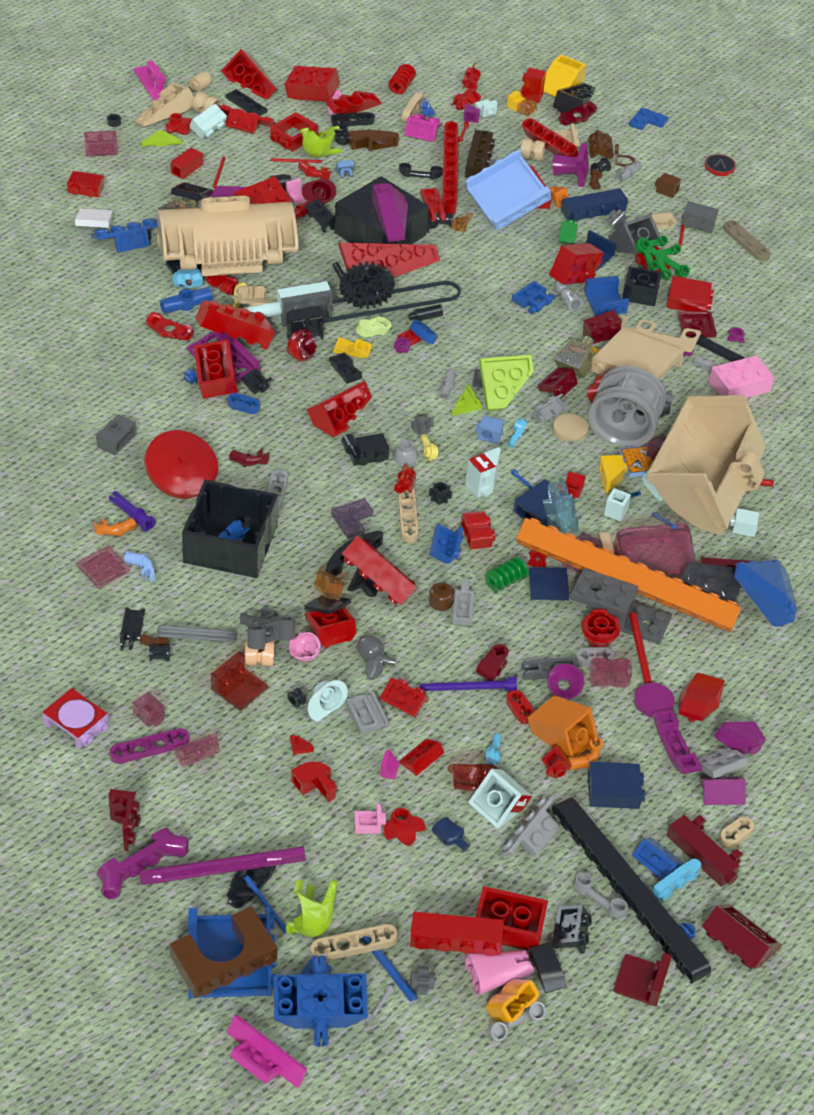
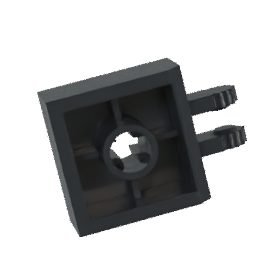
(642, 286)

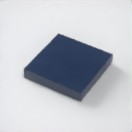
(548, 584)

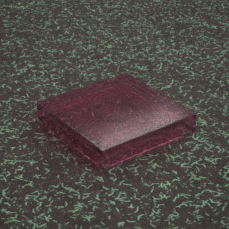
(103, 567)

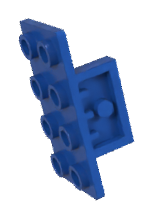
(128, 237)

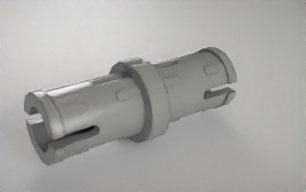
(628, 171)
(447, 384)

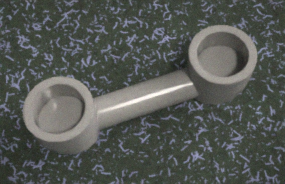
(615, 908)
(499, 1030)

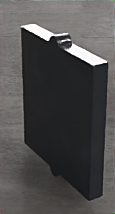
(327, 605)

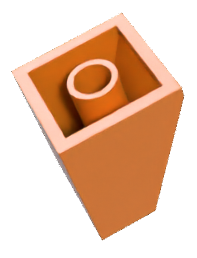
(564, 725)

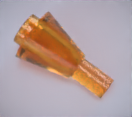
(461, 223)

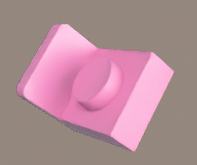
(294, 191)

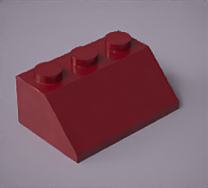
(740, 936)

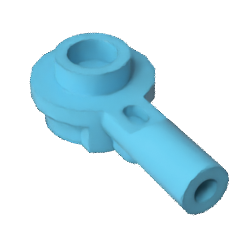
(519, 426)
(493, 756)

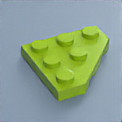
(504, 378)

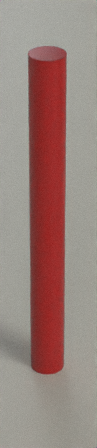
(640, 648)

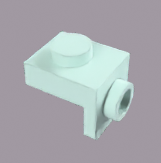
(487, 107)

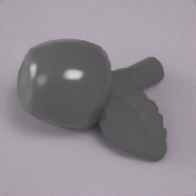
(371, 651)

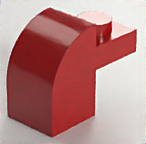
(312, 776)

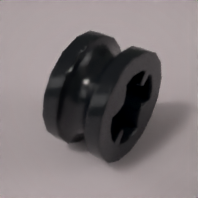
(114, 120)
(296, 697)

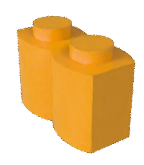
(512, 1000)

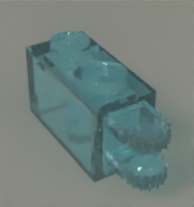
(560, 508)

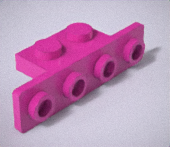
(151, 79)
(262, 1055)

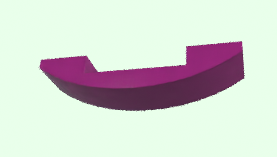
(674, 744)

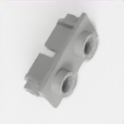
(553, 404)

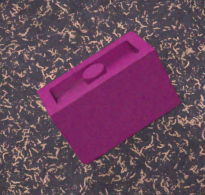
(724, 790)

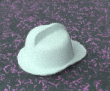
(326, 698)

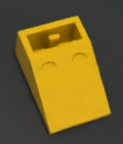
(563, 73)

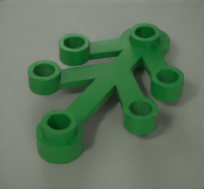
(645, 247)

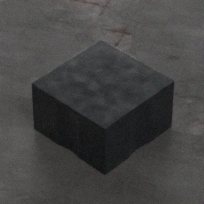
(359, 223)
(215, 510)

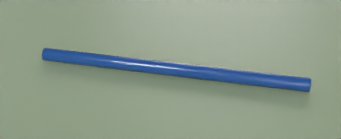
(662, 519)

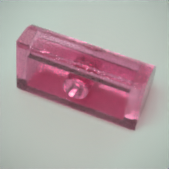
(197, 750)

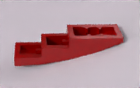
(353, 103)

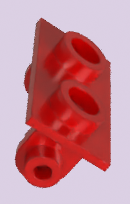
(471, 77)
(469, 96)
(227, 284)
(405, 480)

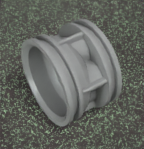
(629, 390)

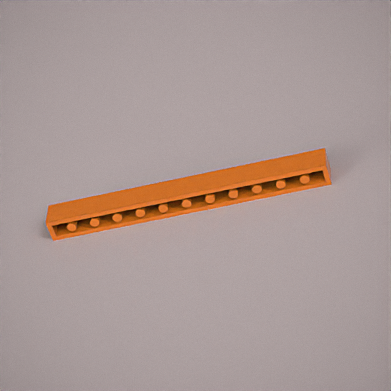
(651, 584)

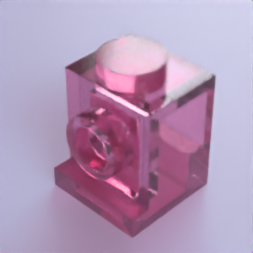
(149, 710)

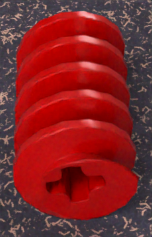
(402, 79)

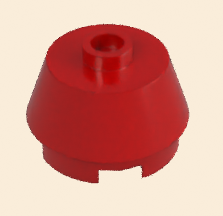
(600, 628)

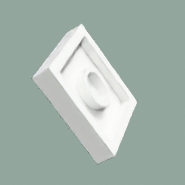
(94, 218)

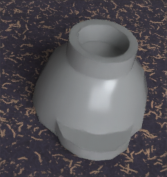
(405, 453)

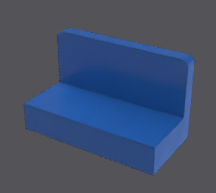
(656, 858)

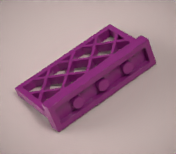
(243, 356)

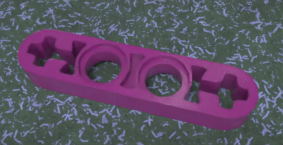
(148, 743)

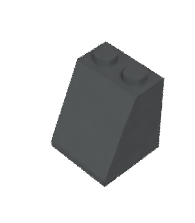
(631, 231)

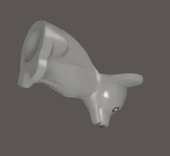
(571, 299)

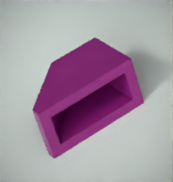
(741, 736)

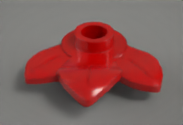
(178, 124)
(404, 829)

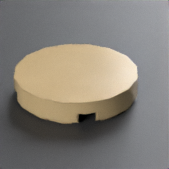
(570, 427)

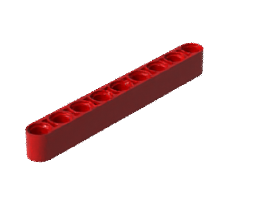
(450, 167)

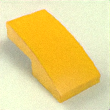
(358, 349)

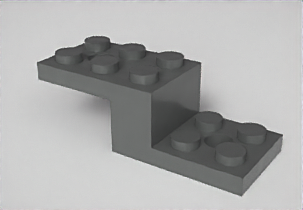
(620, 601)

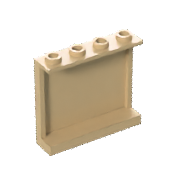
(639, 351)

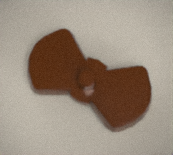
(595, 176)

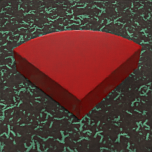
(300, 745)

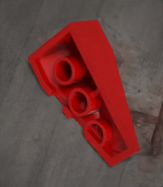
(249, 74)
(335, 412)

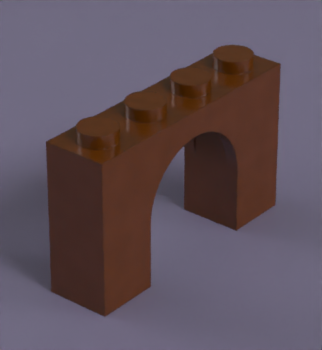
(206, 975)

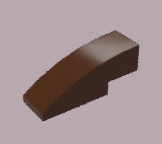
(372, 139)

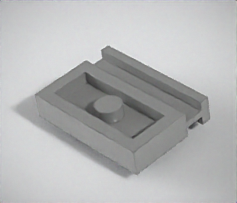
(367, 713)

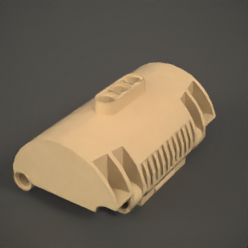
(227, 235)

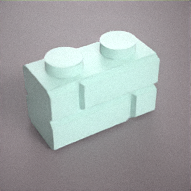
(208, 122)

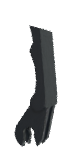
(131, 627)

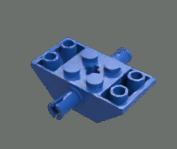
(299, 996)

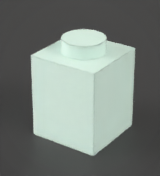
(617, 504)
(745, 522)

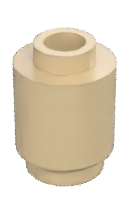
(200, 81)

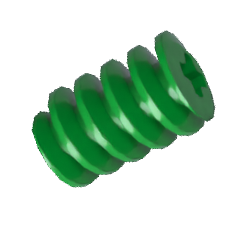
(506, 574)

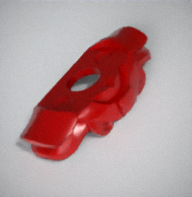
(158, 324)

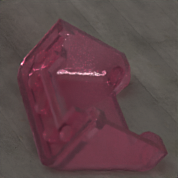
(657, 546)

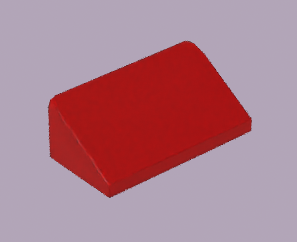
(422, 756)

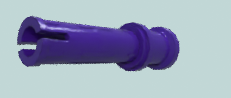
(138, 514)

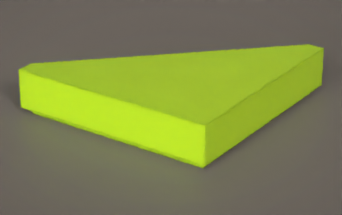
(161, 138)
(467, 402)

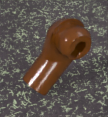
(146, 640)

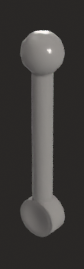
(389, 990)

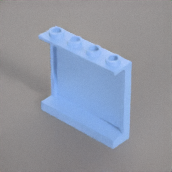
(507, 190)

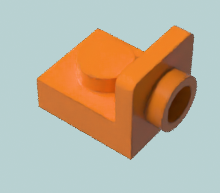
(558, 194)

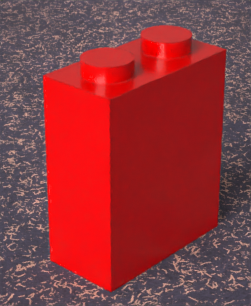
(690, 295)

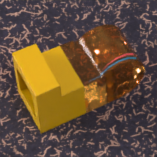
(521, 104)

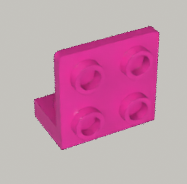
(422, 128)

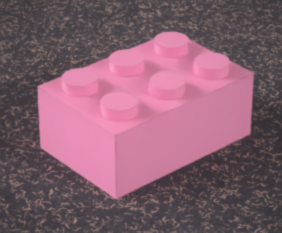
(741, 377)

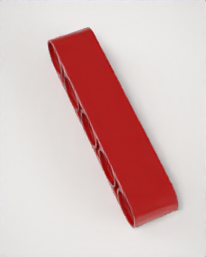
(553, 142)

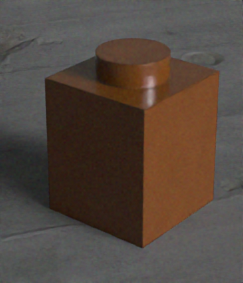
(668, 185)

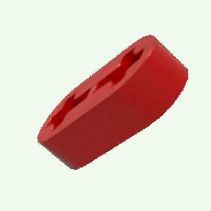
(517, 708)

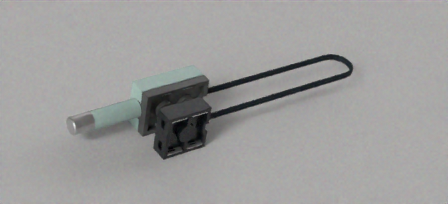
(310, 306)

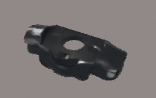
(239, 892)

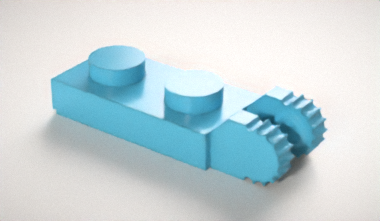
(677, 879)

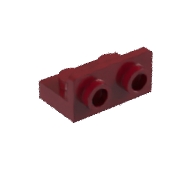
(559, 382)

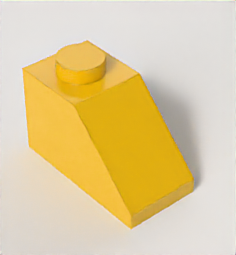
(612, 471)

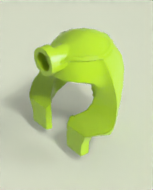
(316, 145)
(315, 916)

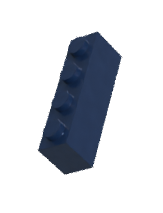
(593, 204)

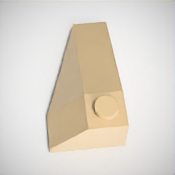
(172, 99)

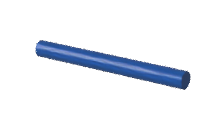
(392, 971)

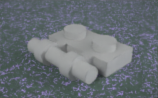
(722, 762)

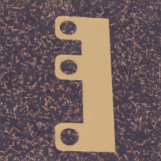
(683, 342)

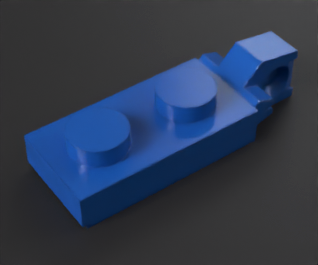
(426, 108)

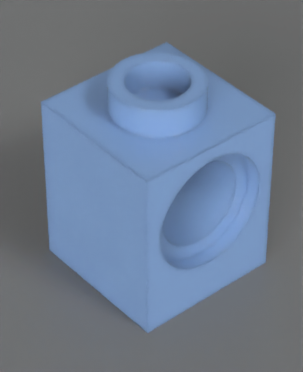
(490, 429)

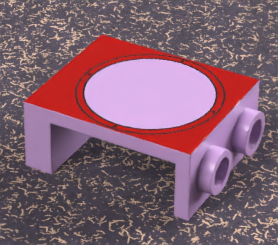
(76, 717)

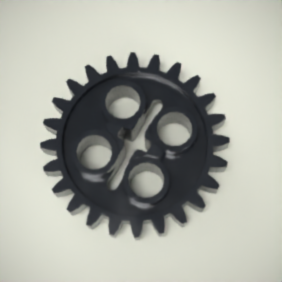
(367, 285)

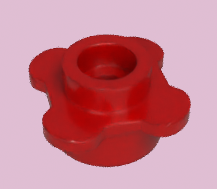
(539, 563)

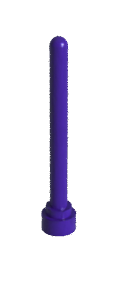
(508, 685)

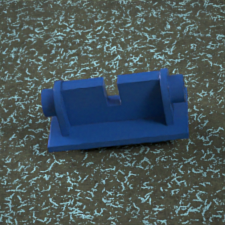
(234, 530)

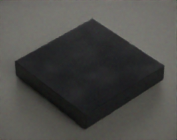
(191, 191)

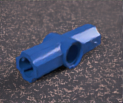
(185, 300)

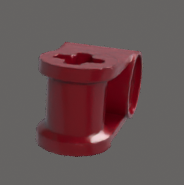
(493, 662)

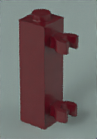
(699, 846)

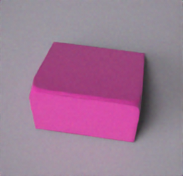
(389, 766)

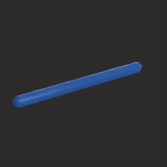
(260, 896)

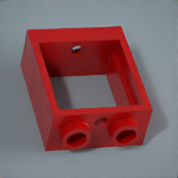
(295, 120)

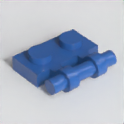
(529, 294)

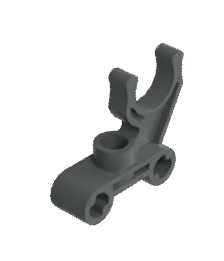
(267, 628)

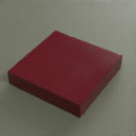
(697, 321)

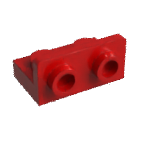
(403, 697)

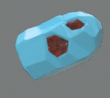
(188, 278)

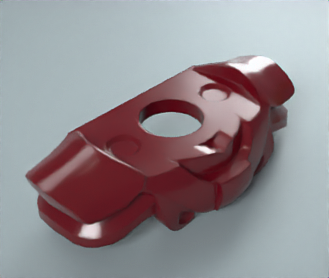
(585, 111)

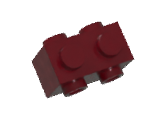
(602, 326)

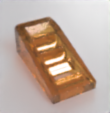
(329, 584)

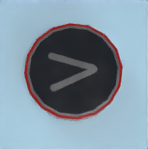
(720, 165)

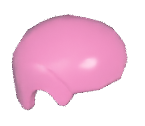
(306, 645)

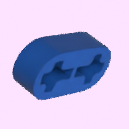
(423, 331)
(244, 403)

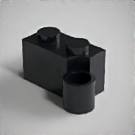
(366, 448)

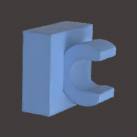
(344, 166)

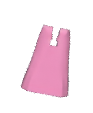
(497, 970)

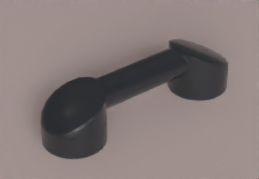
(435, 171)

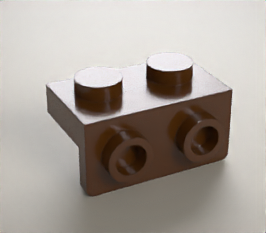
(600, 144)

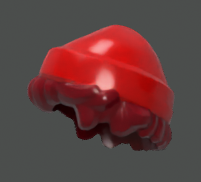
(301, 345)

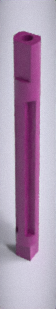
(222, 865)

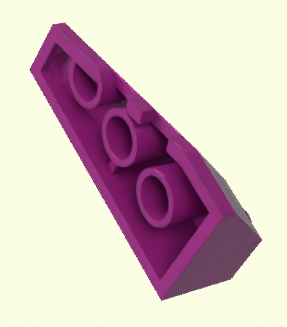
(391, 210)

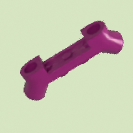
(163, 844)

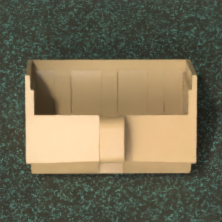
(709, 460)

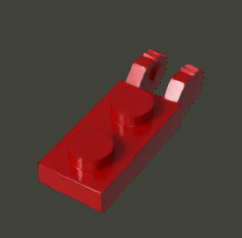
(433, 200)

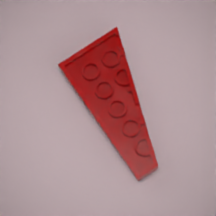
(396, 257)

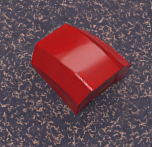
(333, 627)

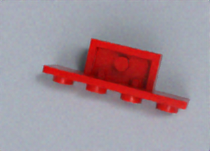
(244, 121)

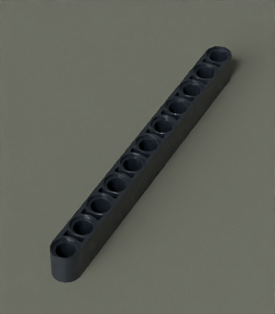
(632, 889)

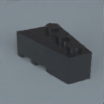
(712, 579)

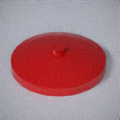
(180, 463)

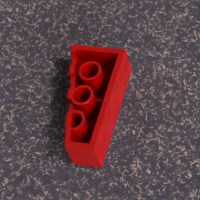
(235, 322)

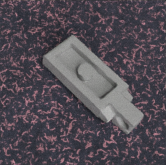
(463, 604)

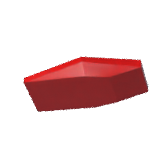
(701, 697)

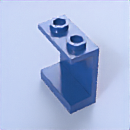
(604, 295)

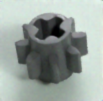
(617, 218)
(422, 424)
(422, 980)

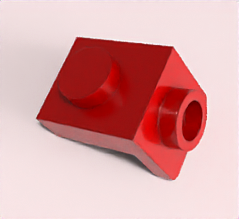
(575, 484)
(556, 763)

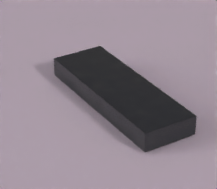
(245, 102)

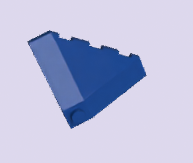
(769, 589)

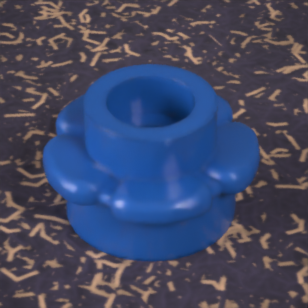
(190, 376)

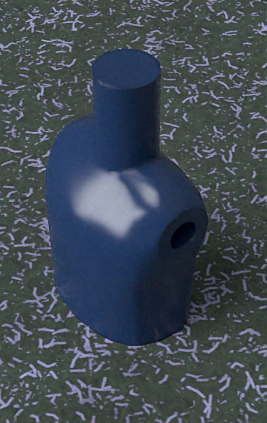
(450, 833)

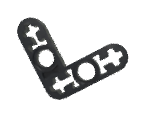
(345, 120)

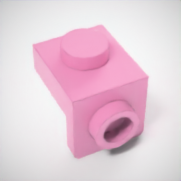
(369, 821)

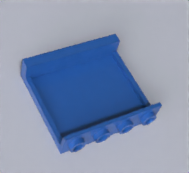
(220, 944)

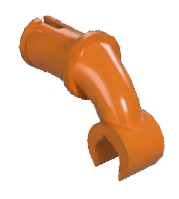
(116, 529)
(583, 761)

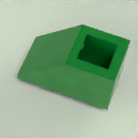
(568, 232)

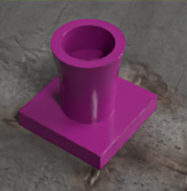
(573, 165)

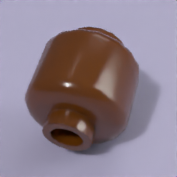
(441, 596)

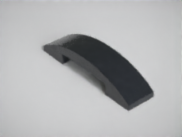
(335, 563)

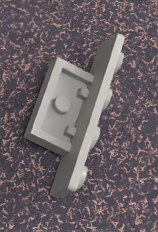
(534, 831)

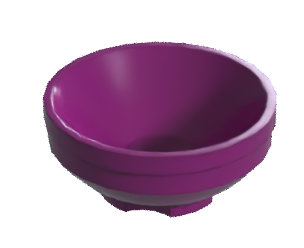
(571, 675)

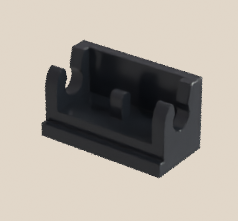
(320, 214)

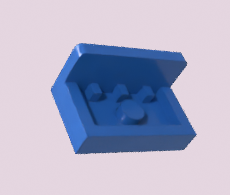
(446, 543)

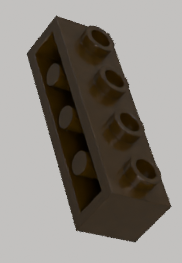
(480, 153)

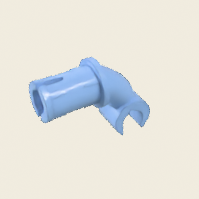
(143, 561)

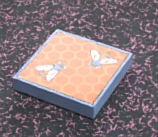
(637, 460)

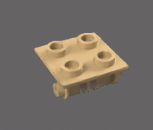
(251, 295)

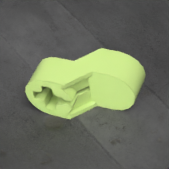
(372, 327)

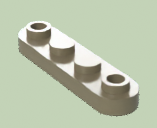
(746, 240)

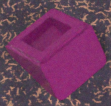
(471, 114)

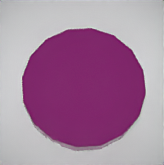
(653, 698)

